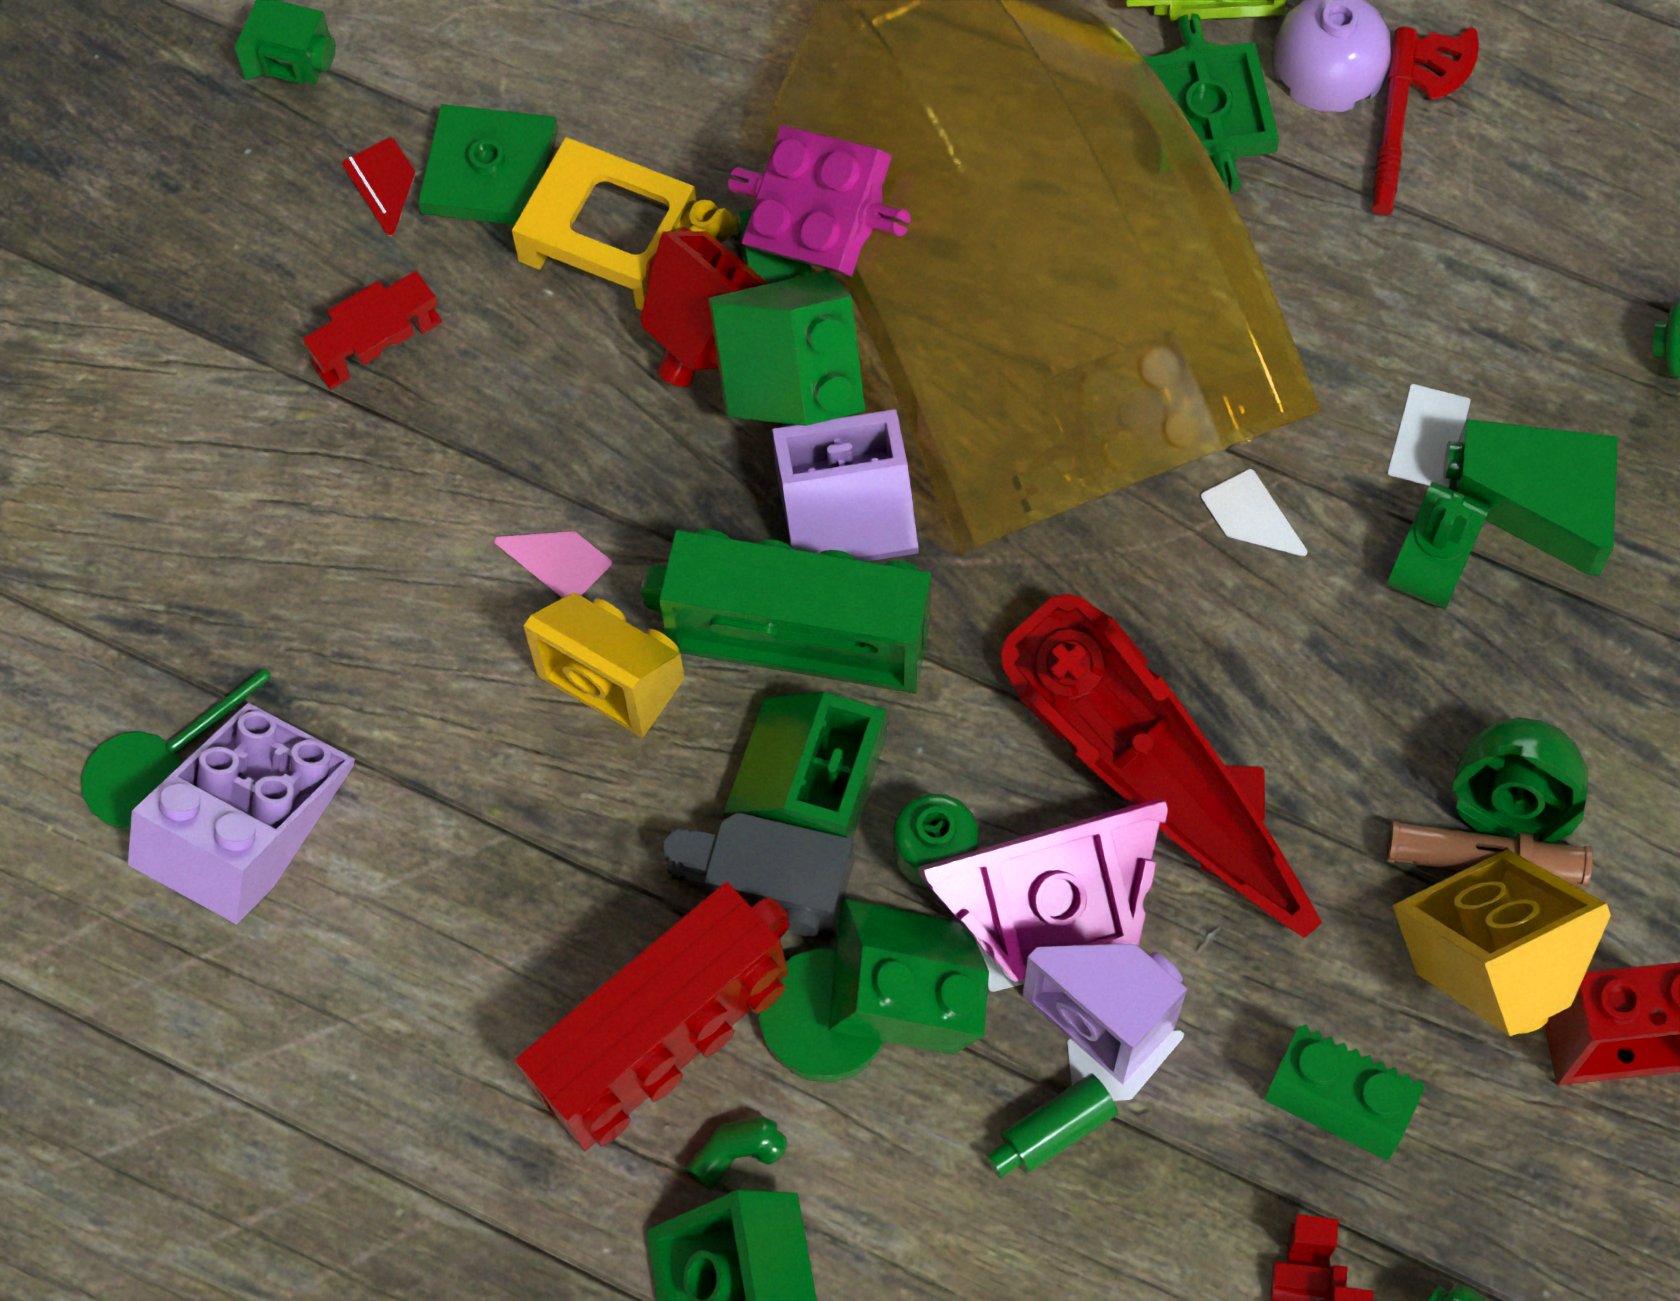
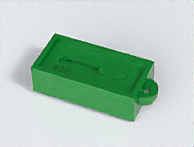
(793, 609)

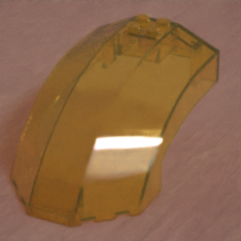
(1068, 259)

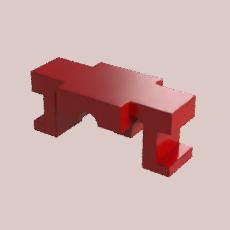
(369, 324)
(1308, 1269)

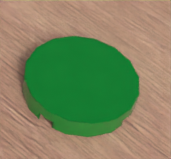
(799, 1022)

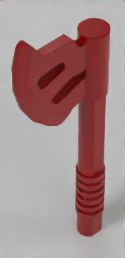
(1402, 74)

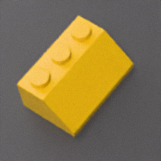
(1504, 940)

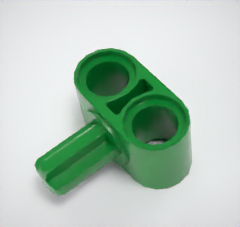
(1438, 545)

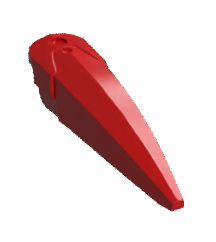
(1134, 733)

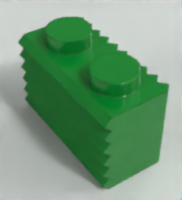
(1344, 1092)

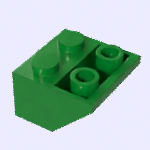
(810, 762)

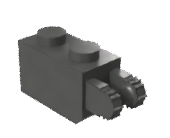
(768, 859)

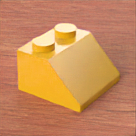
(605, 660)

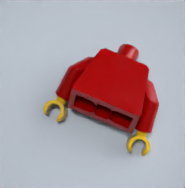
(680, 280)

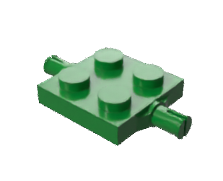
(1220, 96)

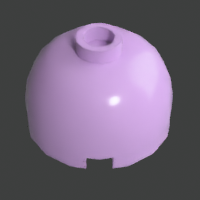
(1332, 53)

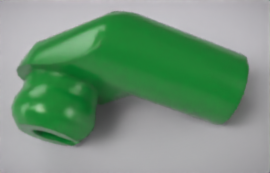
(735, 1140)

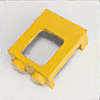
(562, 192)

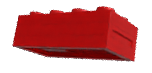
(659, 1015)

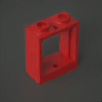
(1615, 1012)

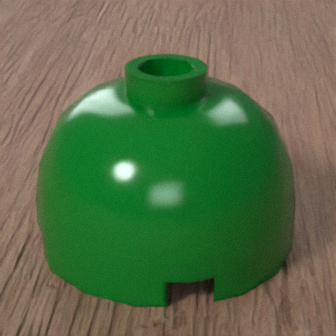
(1522, 780)

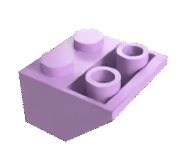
(847, 486)

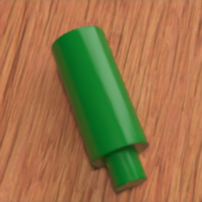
(1053, 1127)

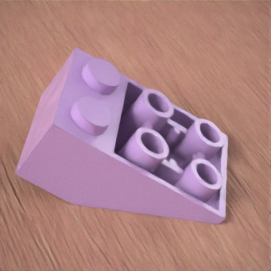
(236, 812)

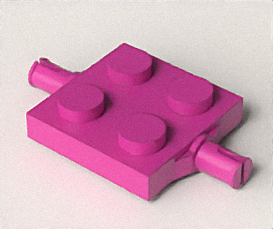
(818, 200)

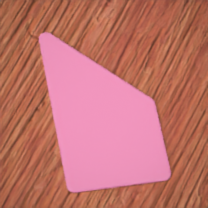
(557, 559)

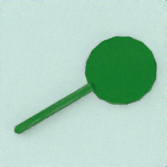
(137, 762)

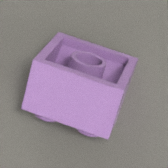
(1107, 1000)

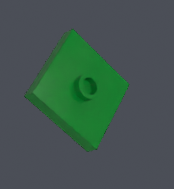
(485, 163)

